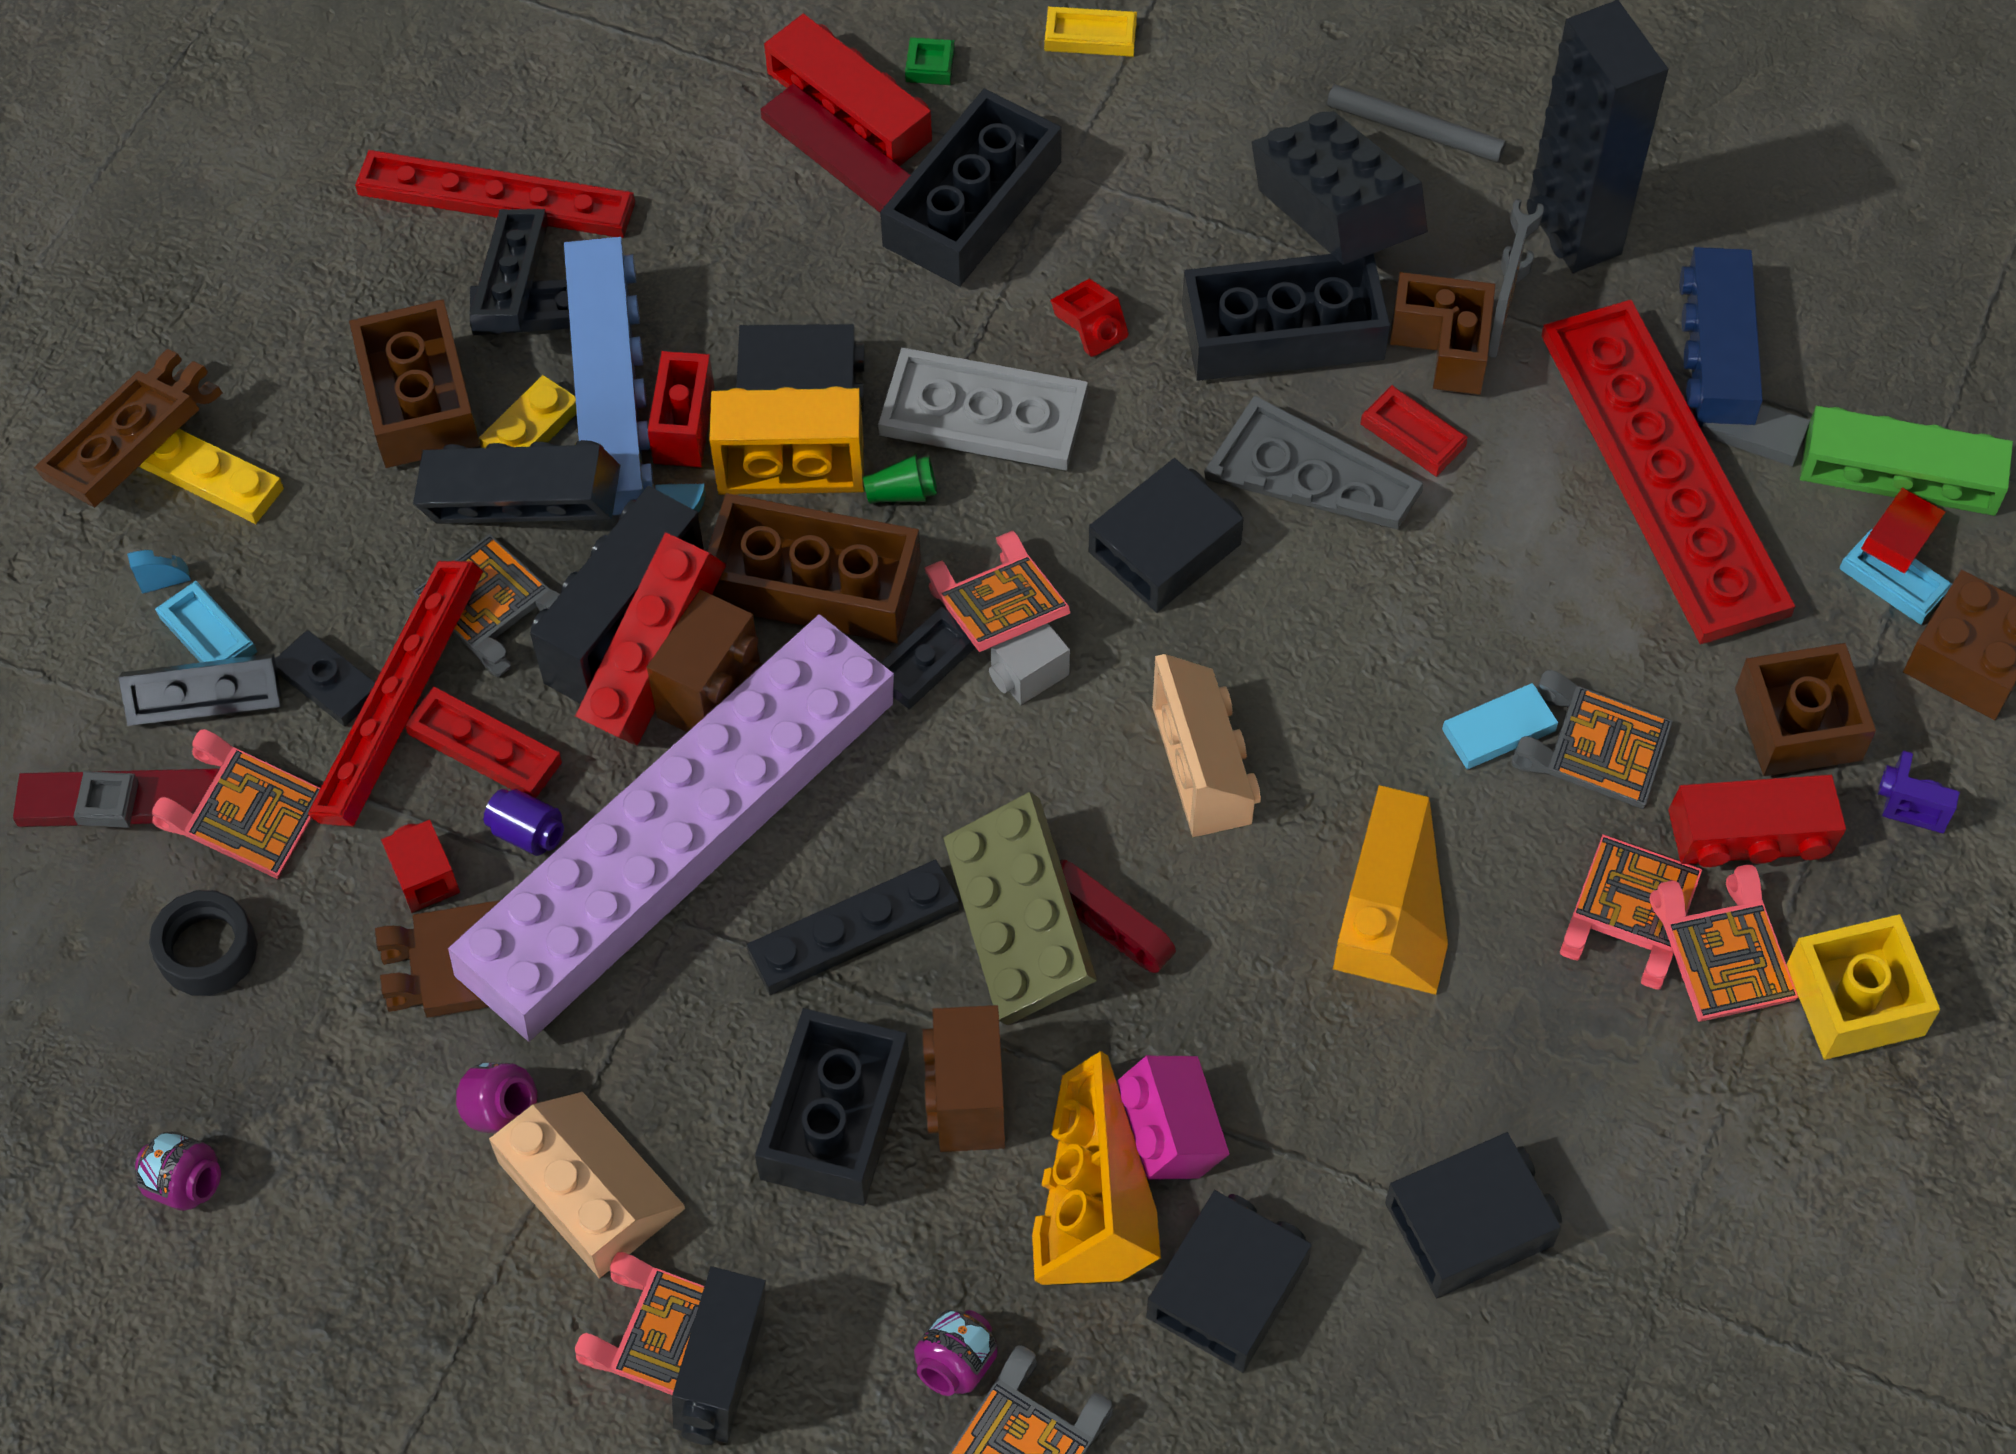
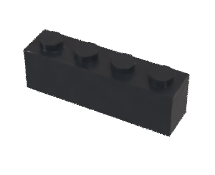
(517, 483)

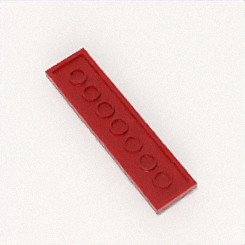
(1667, 472)

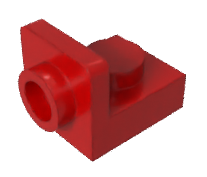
(1093, 314)

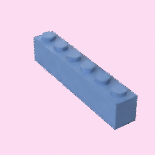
(607, 358)

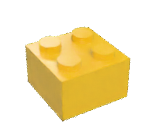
(1862, 986)

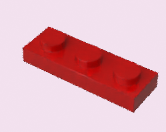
(483, 743)

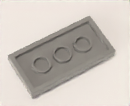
(983, 408)

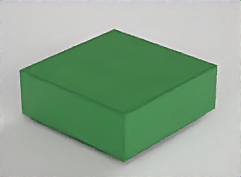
(930, 61)

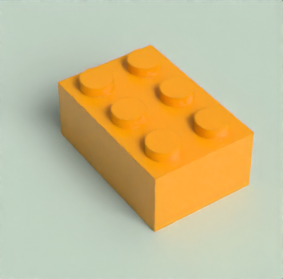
(787, 441)

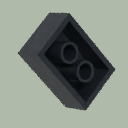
(832, 1106)

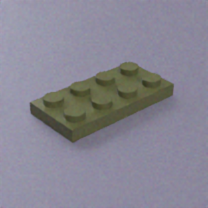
(1019, 909)

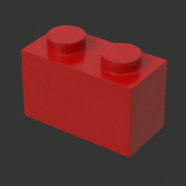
(681, 409)

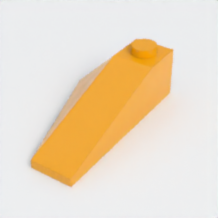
(1395, 903)
(1099, 1202)

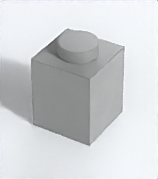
(1029, 663)

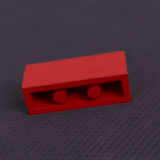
(1756, 820)

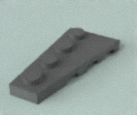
(1305, 465)

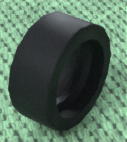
(192, 909)

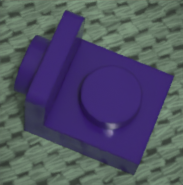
(1914, 800)

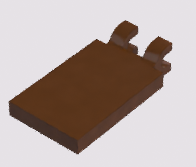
(127, 429)
(432, 973)

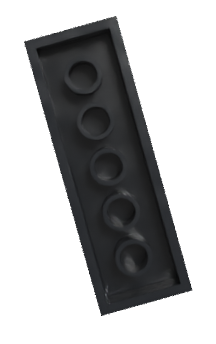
(1596, 135)

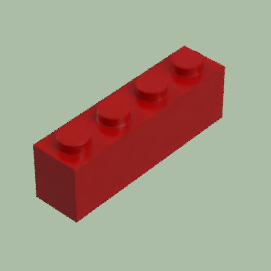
(849, 88)
(621, 690)

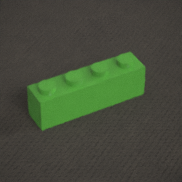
(1892, 454)

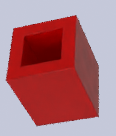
(420, 865)

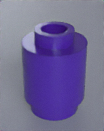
(524, 821)

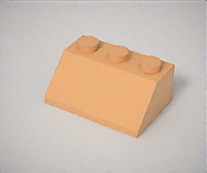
(1203, 746)
(585, 1178)

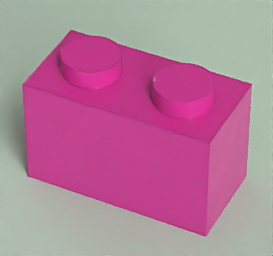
(1172, 1117)

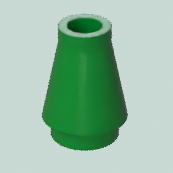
(902, 482)

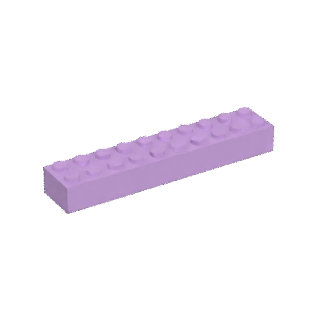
(671, 827)

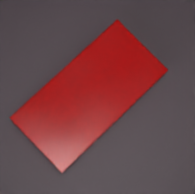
(1414, 430)
(1903, 530)

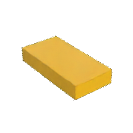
(1090, 31)

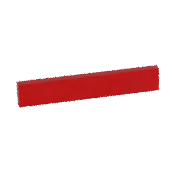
(488, 190)
(395, 693)

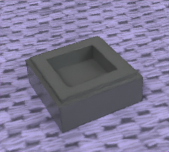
(106, 799)

